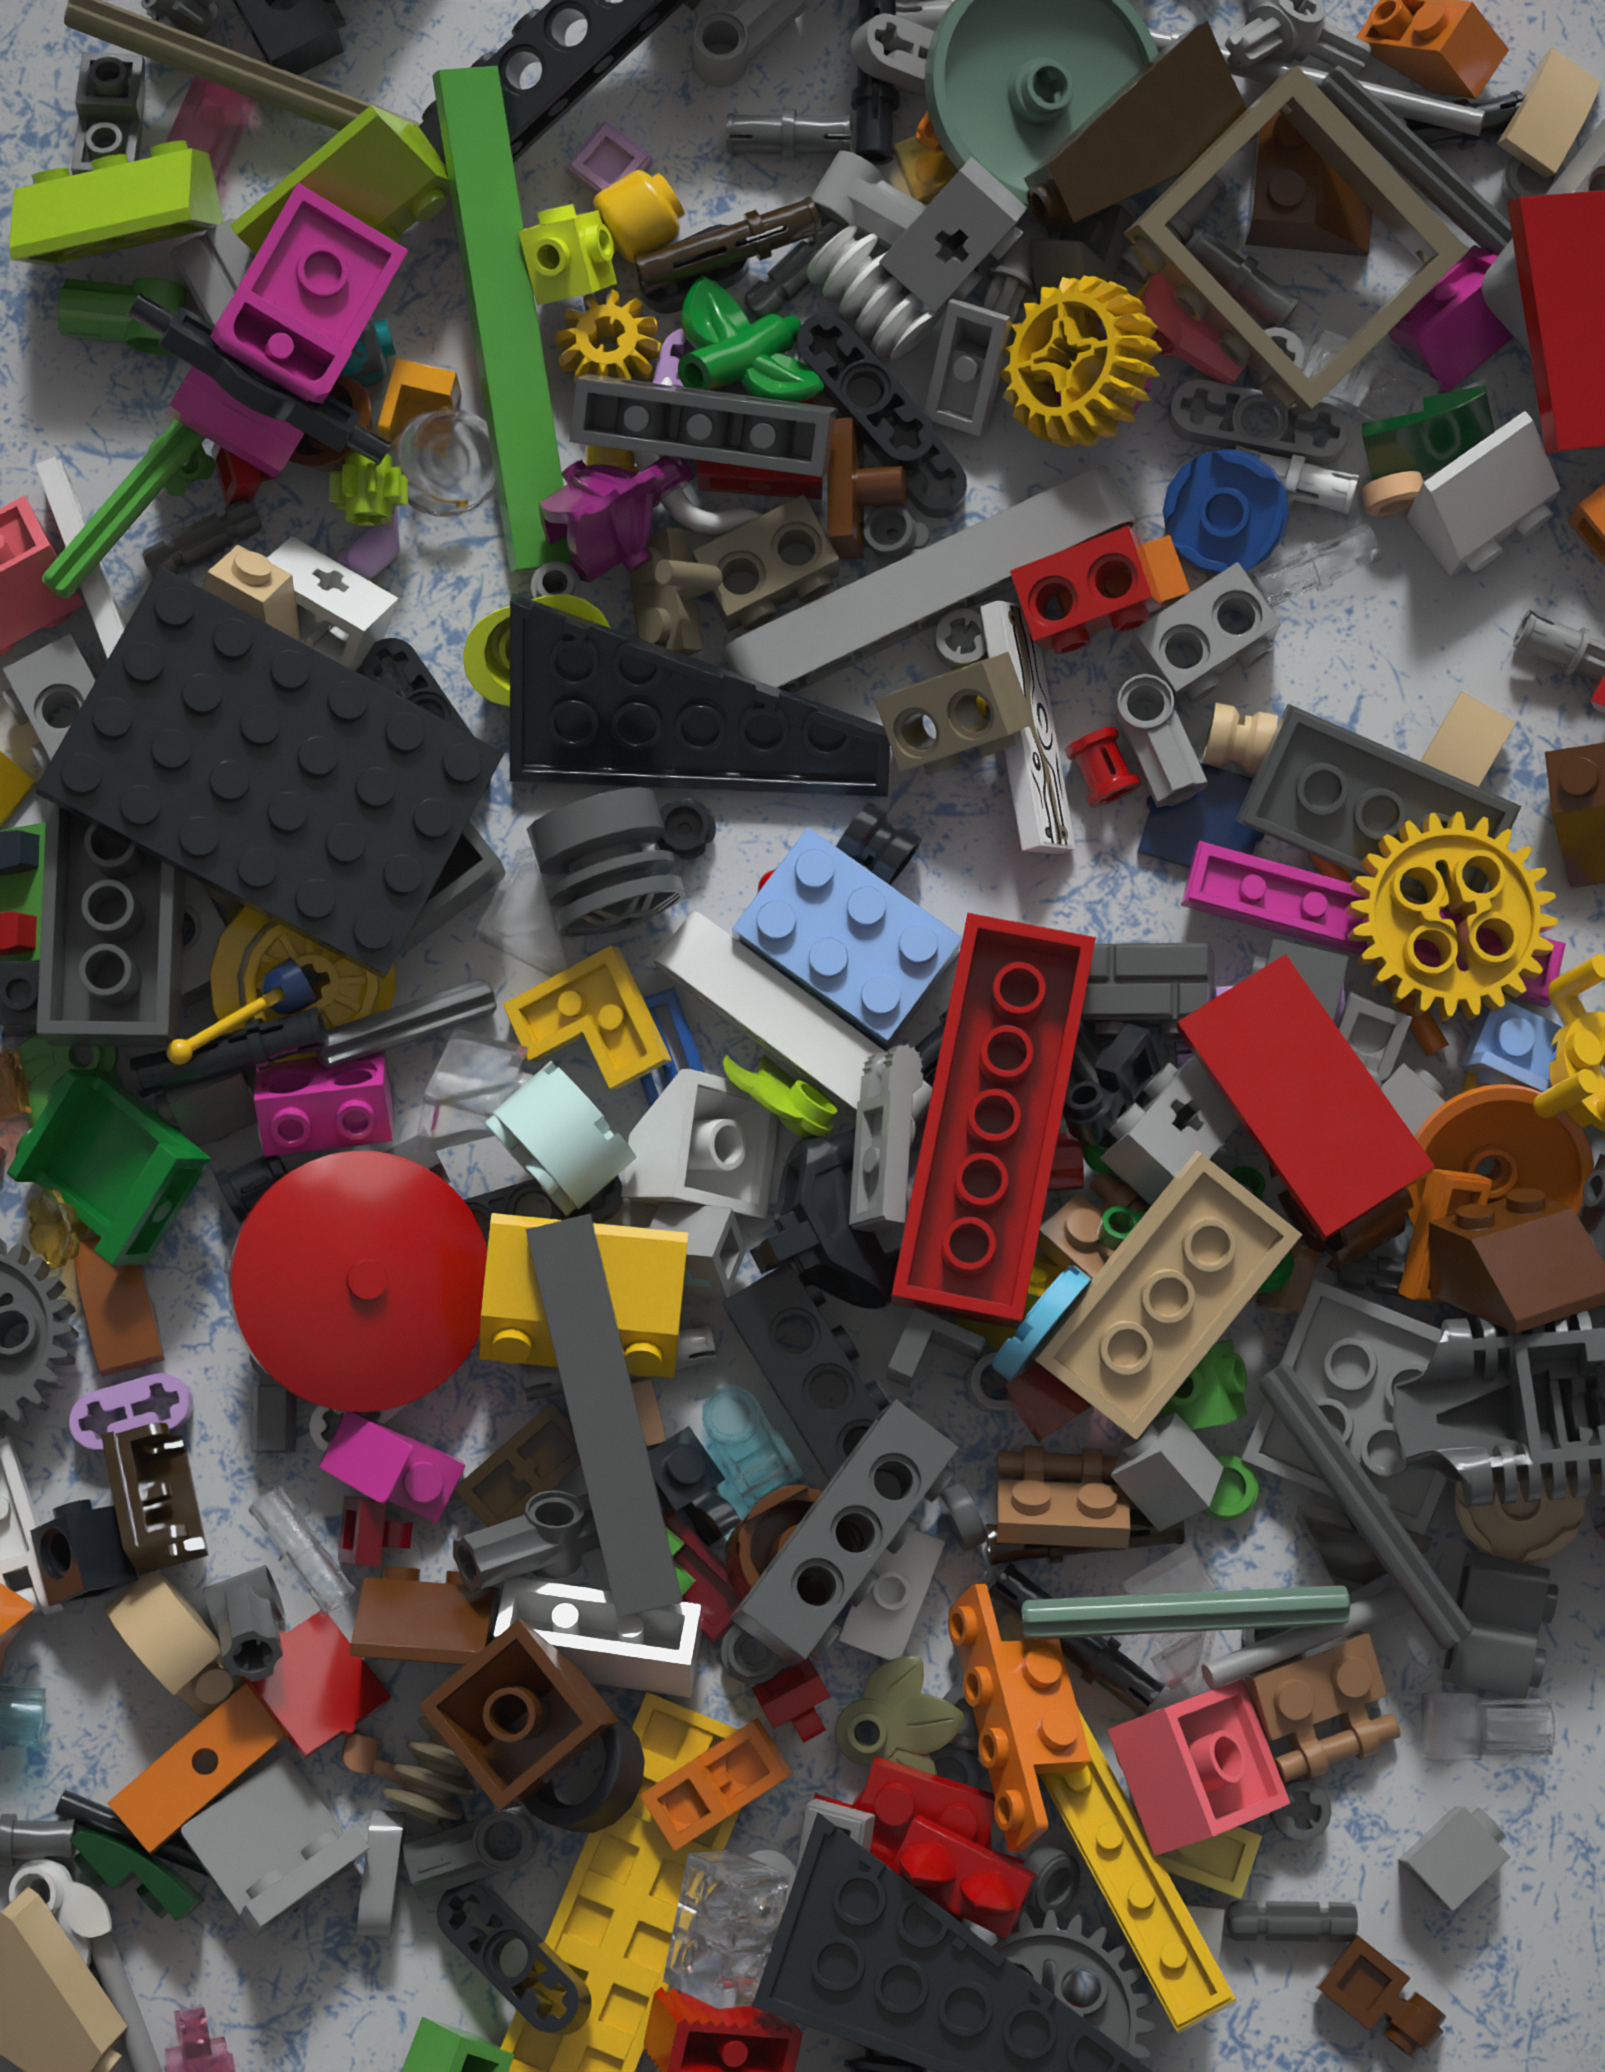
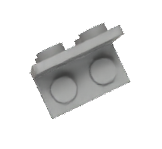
(271, 1845)

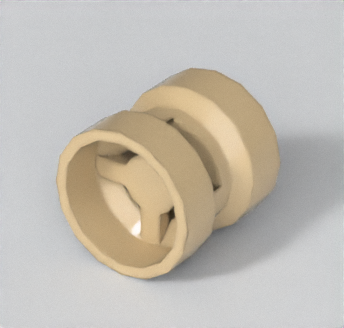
(1238, 738)

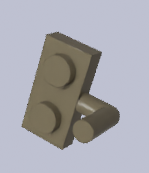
(667, 591)

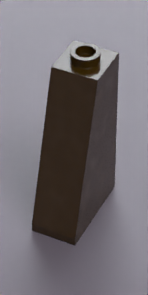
(1140, 133)

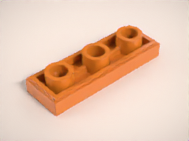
(173, 1791)

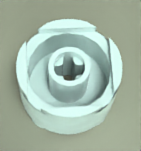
(560, 1138)

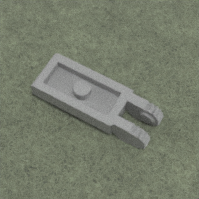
(884, 1139)

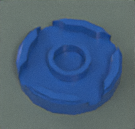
(1226, 511)

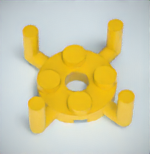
(1579, 1052)

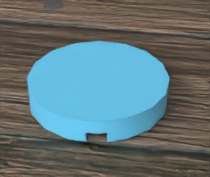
(1039, 1322)

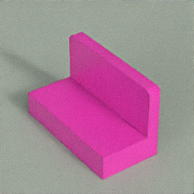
(1453, 323)

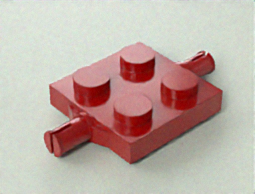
(902, 1793)

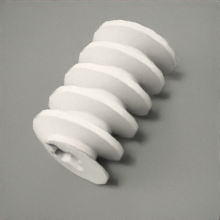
(870, 295)

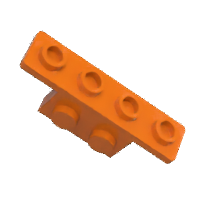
(1021, 1713)

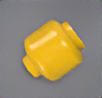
(639, 213)

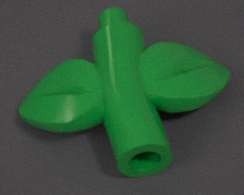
(737, 352)

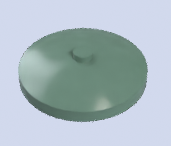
(1024, 75)

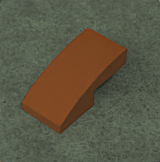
(117, 1311)

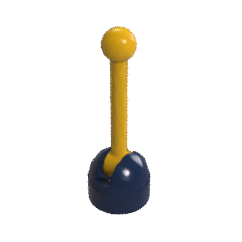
(282, 991)

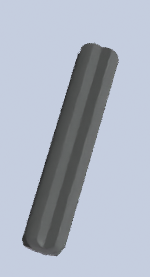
(407, 1023)

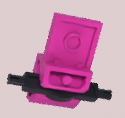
(283, 338)

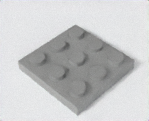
(1349, 1361)

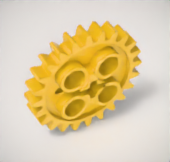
(1508, 908)

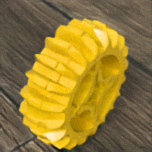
(1093, 375)

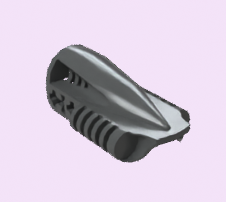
(1509, 1410)

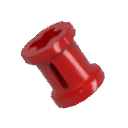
(1102, 767)

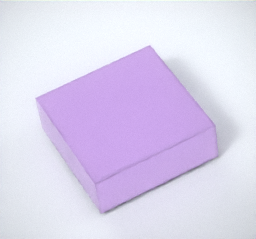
(606, 159)

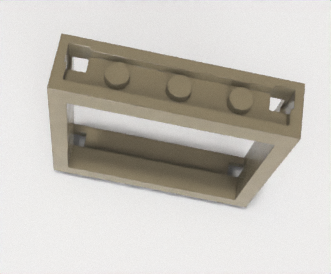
(1364, 173)

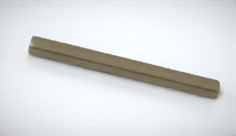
(215, 63)

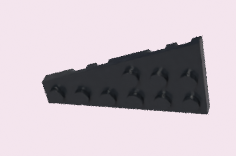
(641, 715)
(908, 1979)

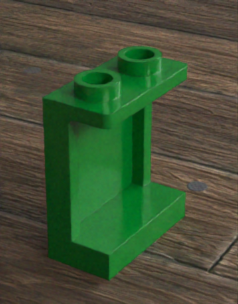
(111, 1162)

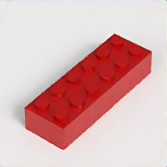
(993, 1121)

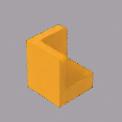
(415, 390)

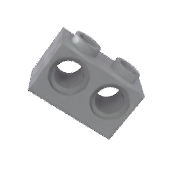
(1195, 624)

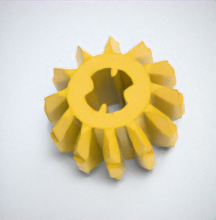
(605, 320)

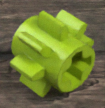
(368, 490)

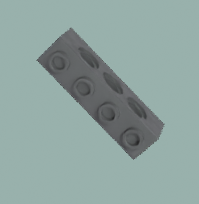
(702, 425)
(773, 1607)

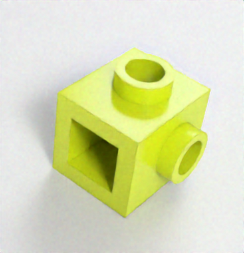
(568, 254)

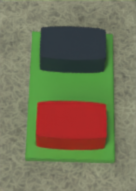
(21, 892)

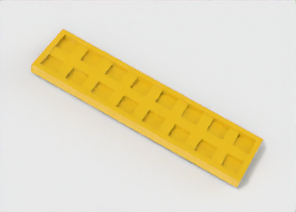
(622, 1911)

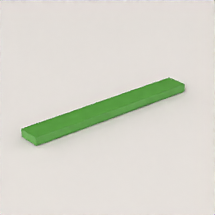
(501, 308)

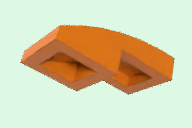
(716, 1784)

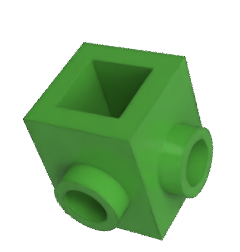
(1212, 1390)

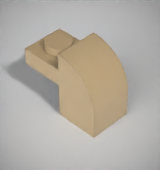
(173, 1642)

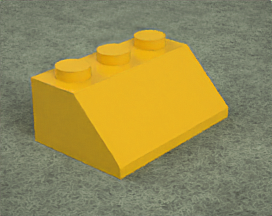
(644, 1282)

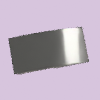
(108, 108)

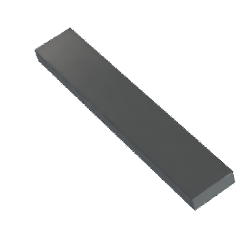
(604, 1415)

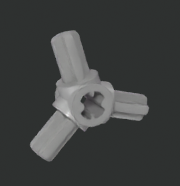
(1293, 31)

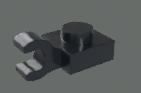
(686, 1481)

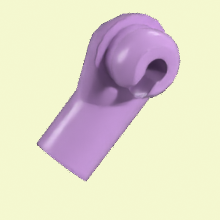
(372, 550)

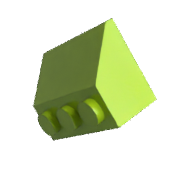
(372, 170)
(114, 205)

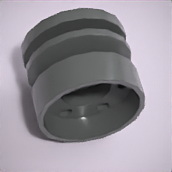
(602, 849)

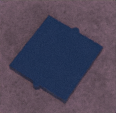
(1206, 817)

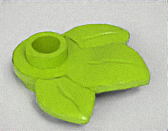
(796, 1103)

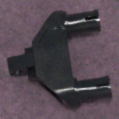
(816, 1230)

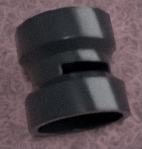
(877, 844)

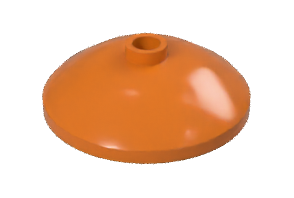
(1502, 1125)

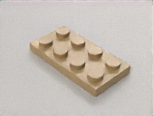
(1166, 1295)

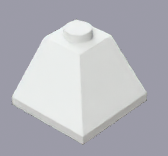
(703, 1147)

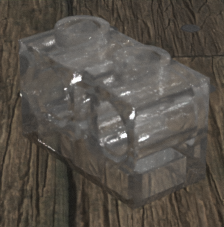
(724, 1927)

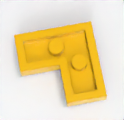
(597, 1003)

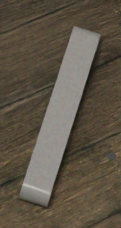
(927, 585)

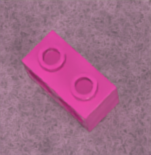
(321, 1108)

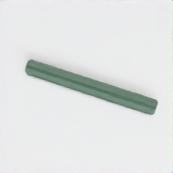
(1185, 1612)

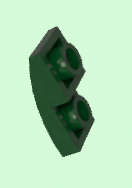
(1429, 438)
(117, 1862)

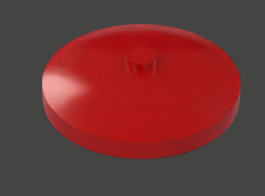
(359, 1281)

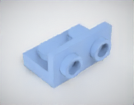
(1511, 1048)

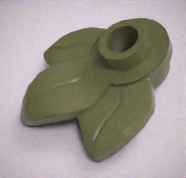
(907, 1720)

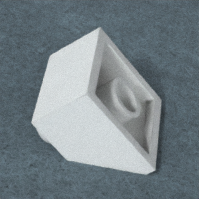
(1486, 497)

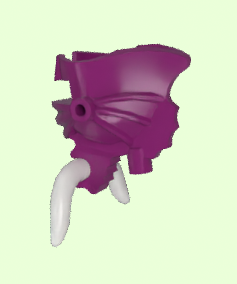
(610, 511)

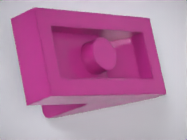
(391, 1466)

